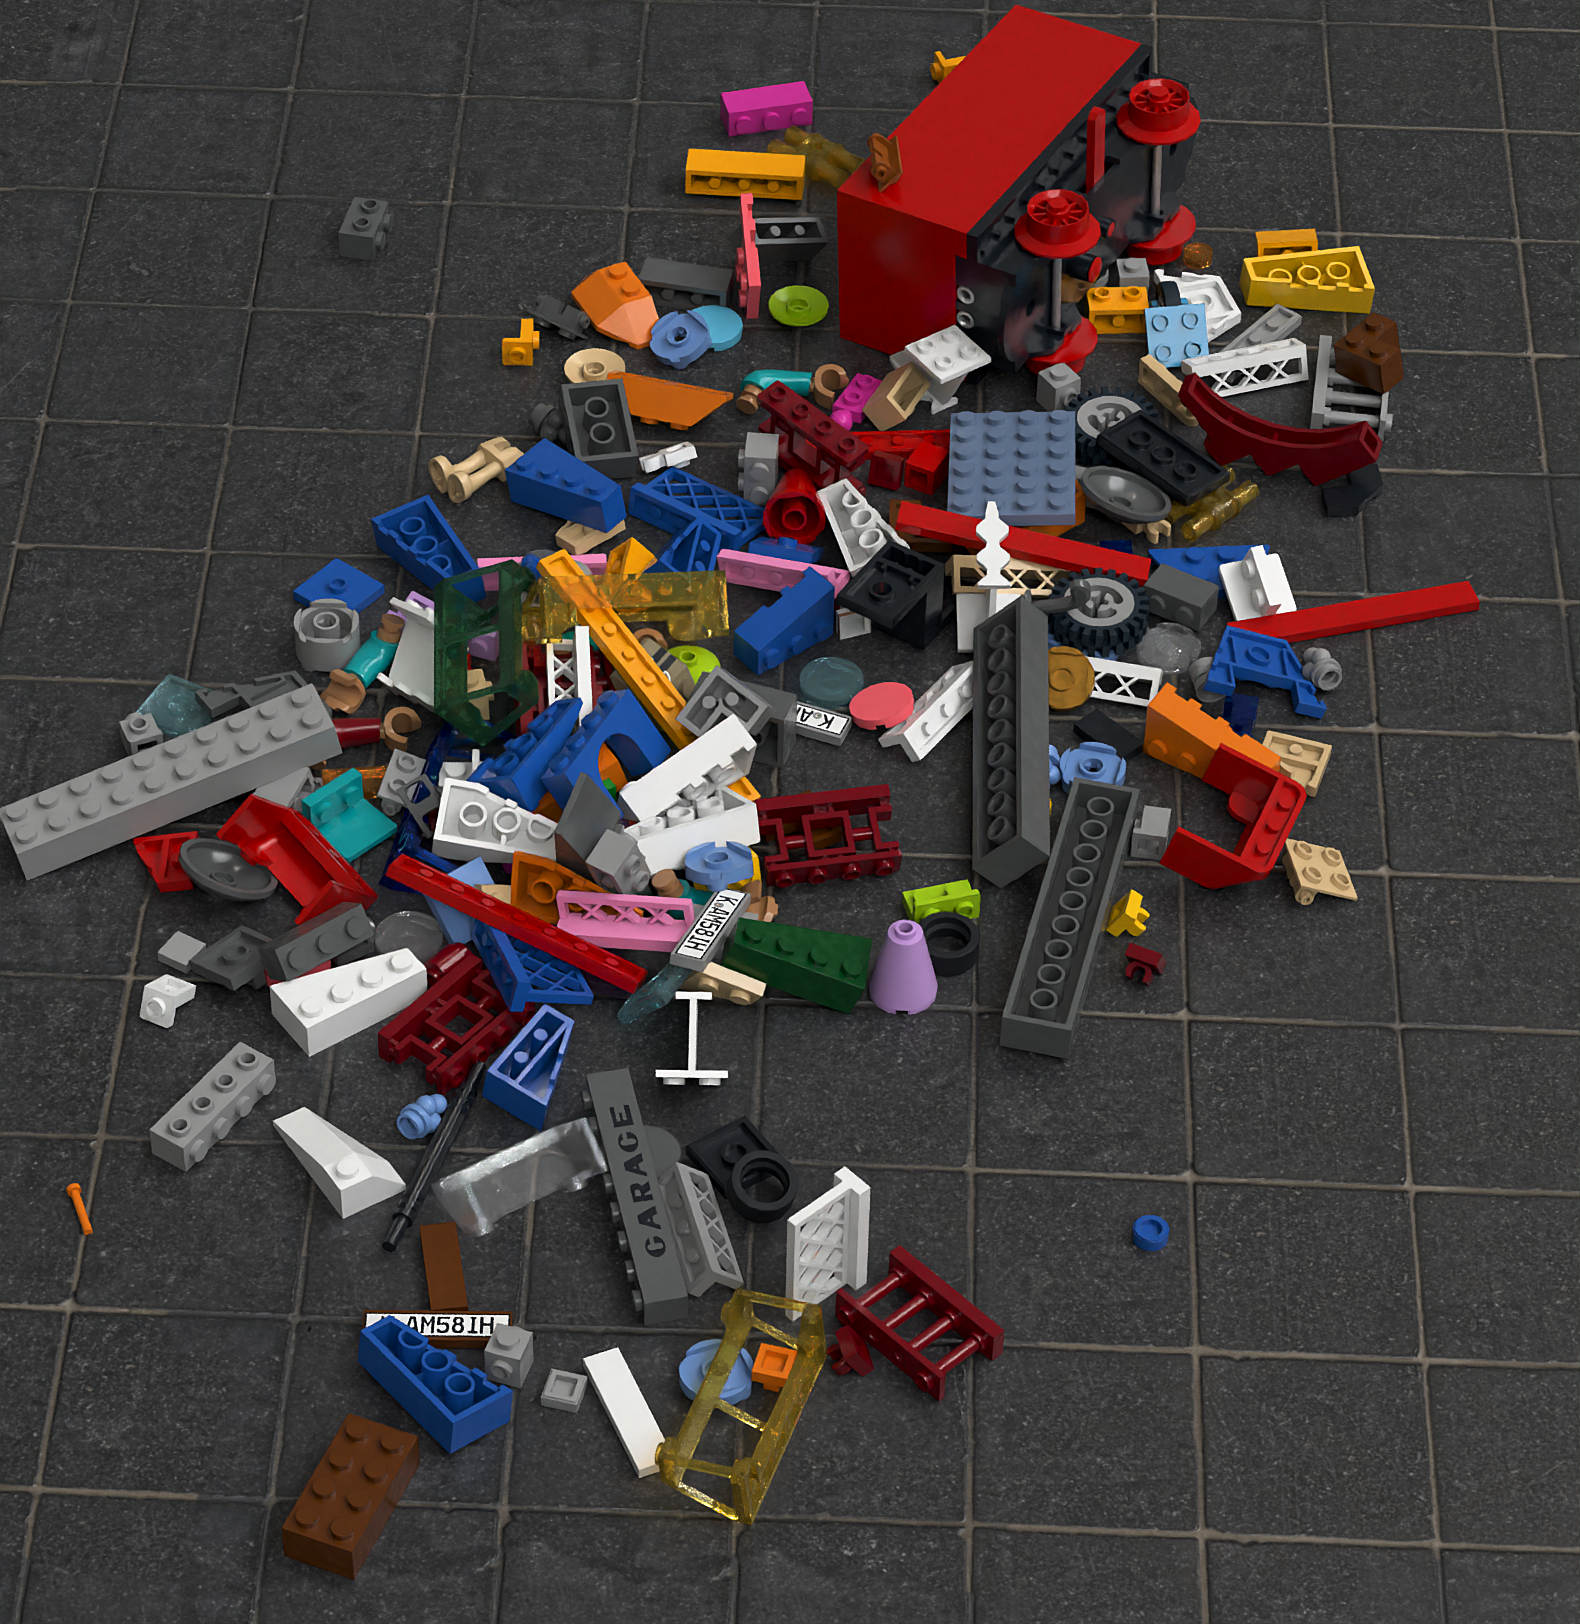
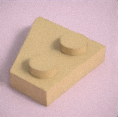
(1300, 759)
(725, 984)

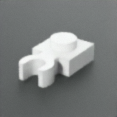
(675, 456)

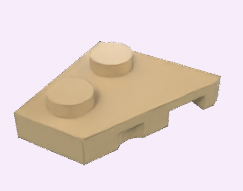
(580, 539)

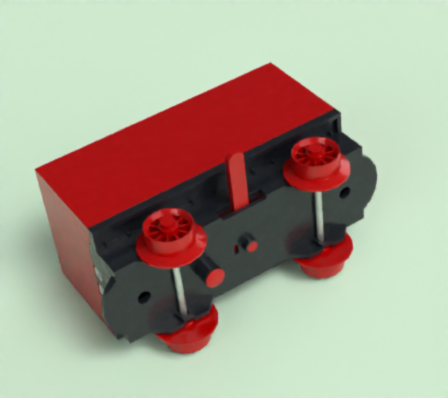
(1018, 196)

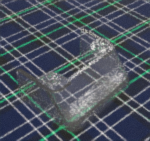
(520, 1175)

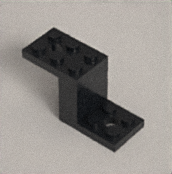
(902, 594)

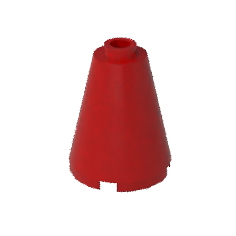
(794, 509)

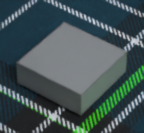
(179, 951)
(564, 1390)

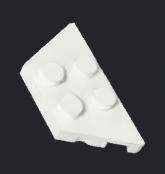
(1209, 289)

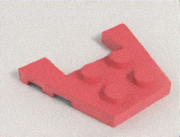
(747, 261)

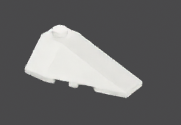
(485, 825)
(339, 1165)

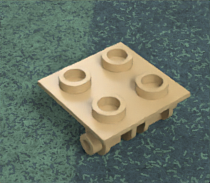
(1316, 870)

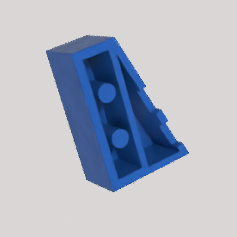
(530, 1067)

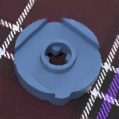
(683, 352)
(1092, 755)
(718, 865)
(697, 1362)

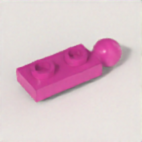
(853, 399)

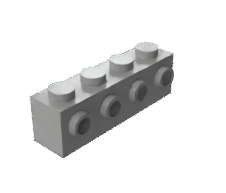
(213, 1106)

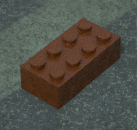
(350, 1496)

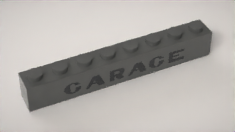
(636, 1198)

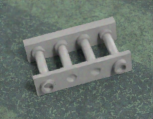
(1324, 396)

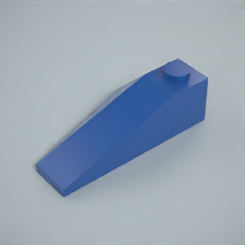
(526, 759)

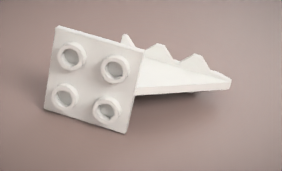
(944, 362)
(977, 607)
(414, 660)
(706, 1077)

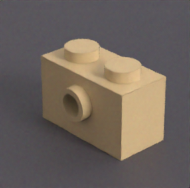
(896, 396)

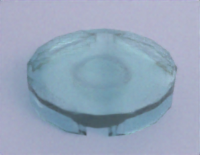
(830, 682)

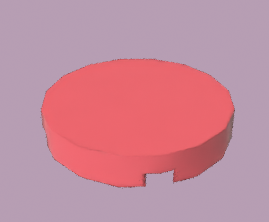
(882, 705)

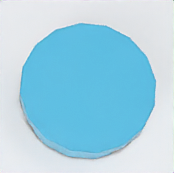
(723, 324)

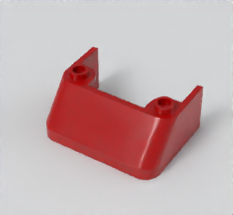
(1259, 799)
(296, 856)

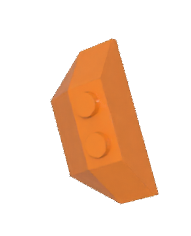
(617, 304)
(669, 401)

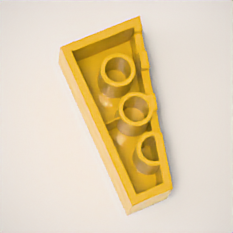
(1309, 281)

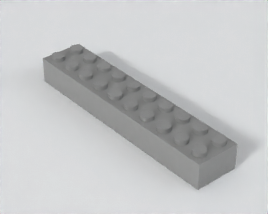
(169, 781)

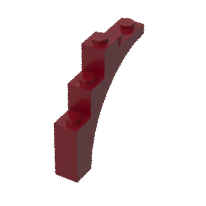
(1276, 447)

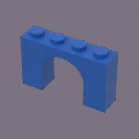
(623, 726)

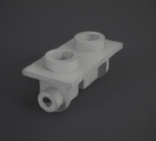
(401, 770)

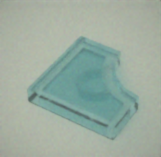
(653, 994)

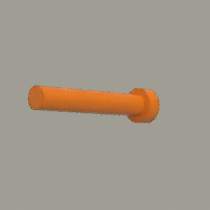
(74, 1191)

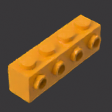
(745, 172)

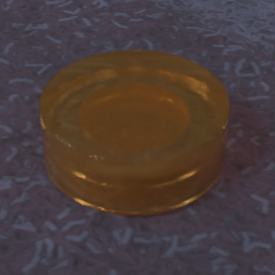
(1198, 255)

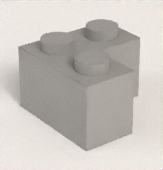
(721, 697)

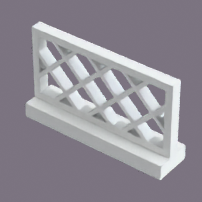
(845, 1243)

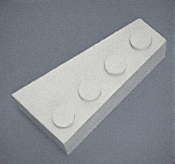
(855, 524)
(698, 769)
(715, 819)
(347, 999)

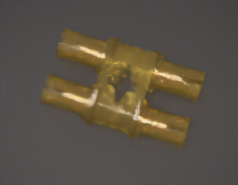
(820, 155)
(1214, 508)

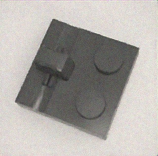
(233, 960)

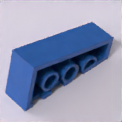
(565, 487)
(426, 546)
(431, 1385)

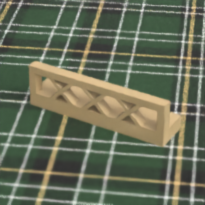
(1017, 569)

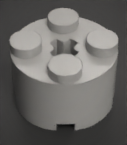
(326, 635)

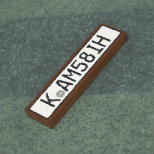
(447, 1328)

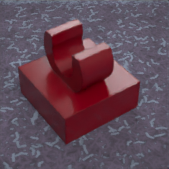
(886, 470)
(1144, 959)
(852, 1352)

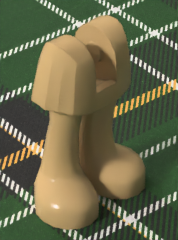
(458, 479)

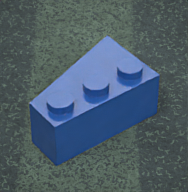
(688, 550)
(789, 625)

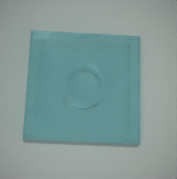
(175, 706)

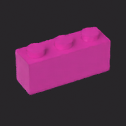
(766, 108)

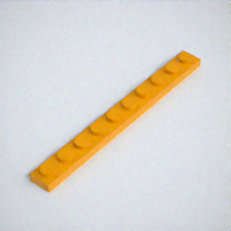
(634, 664)

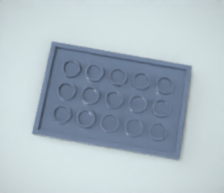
(1016, 461)

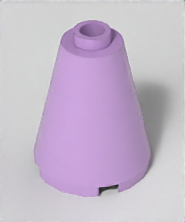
(903, 971)

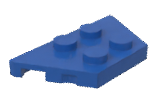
(1202, 561)

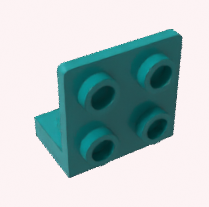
(346, 817)

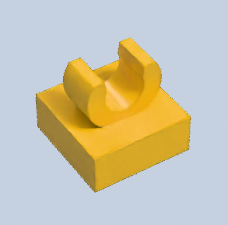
(1127, 915)

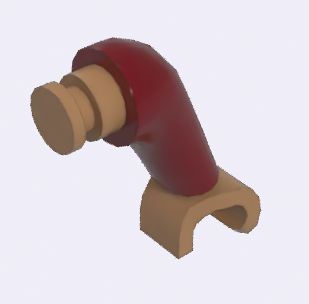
(365, 731)

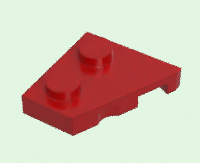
(161, 860)

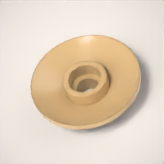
(592, 365)

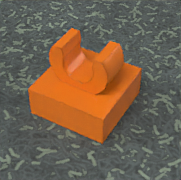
(773, 1366)

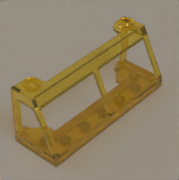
(676, 597)
(753, 1475)

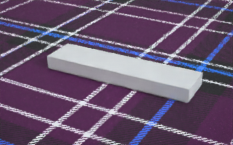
(625, 1408)

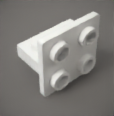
(1256, 585)

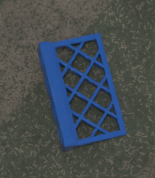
(674, 513)
(516, 982)

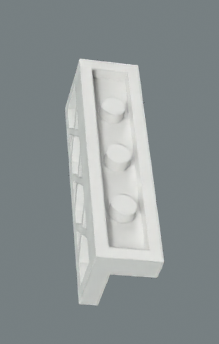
(1250, 357)
(1125, 671)
(579, 676)
(934, 713)

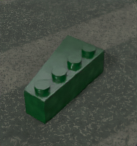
(800, 961)

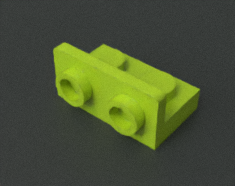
(947, 897)

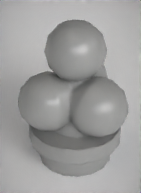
(1321, 668)

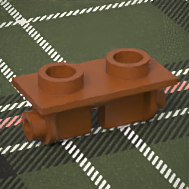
(885, 160)

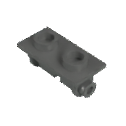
(549, 313)

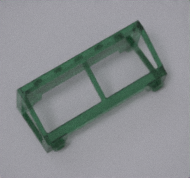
(457, 621)

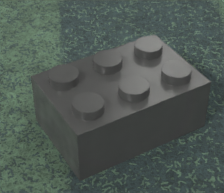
(599, 426)
(779, 733)

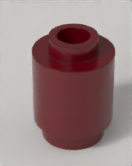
(445, 961)

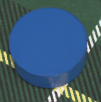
(1150, 1233)

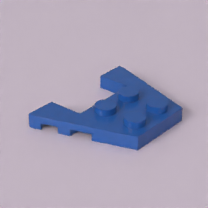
(1261, 660)

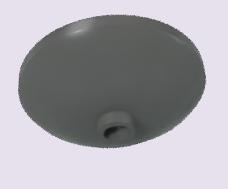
(1124, 495)
(222, 871)

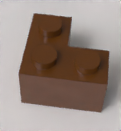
(1371, 354)

